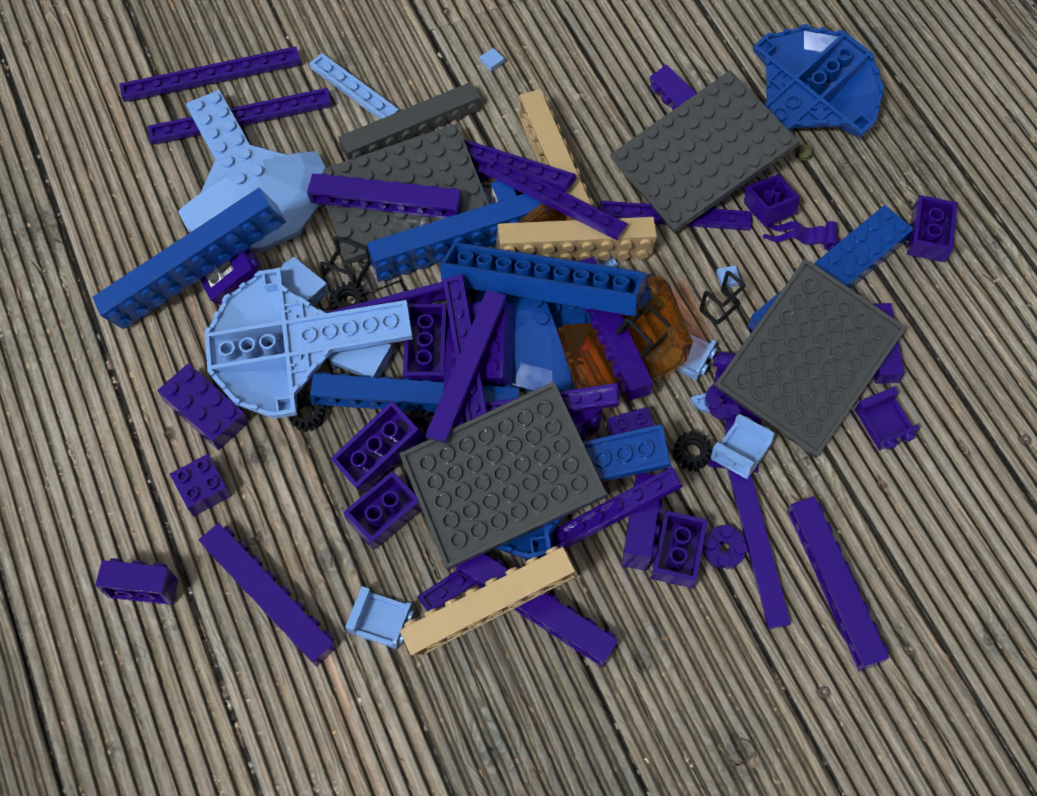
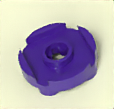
(718, 408)
(724, 559)

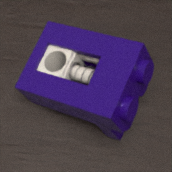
(230, 275)

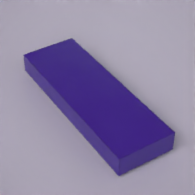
(444, 591)

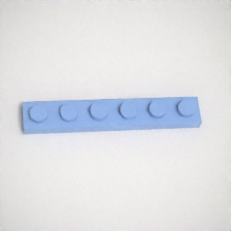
(352, 87)

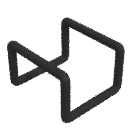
(329, 265)
(730, 297)
(627, 322)

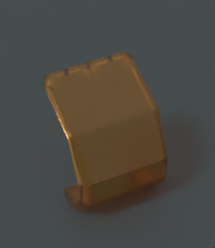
(587, 356)

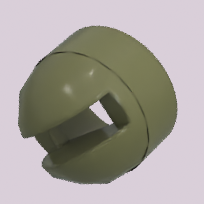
(804, 152)

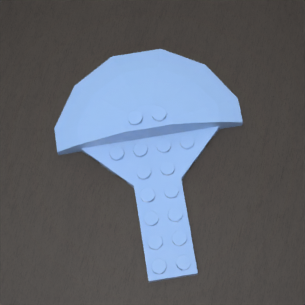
(244, 168)
(272, 341)

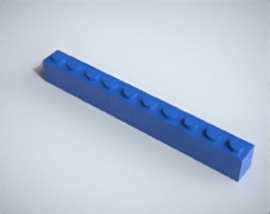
(379, 392)

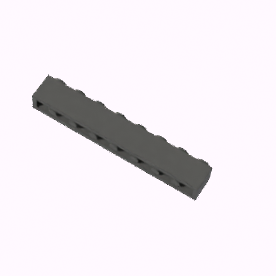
(411, 121)

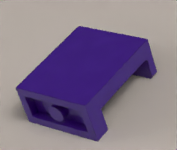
(885, 420)

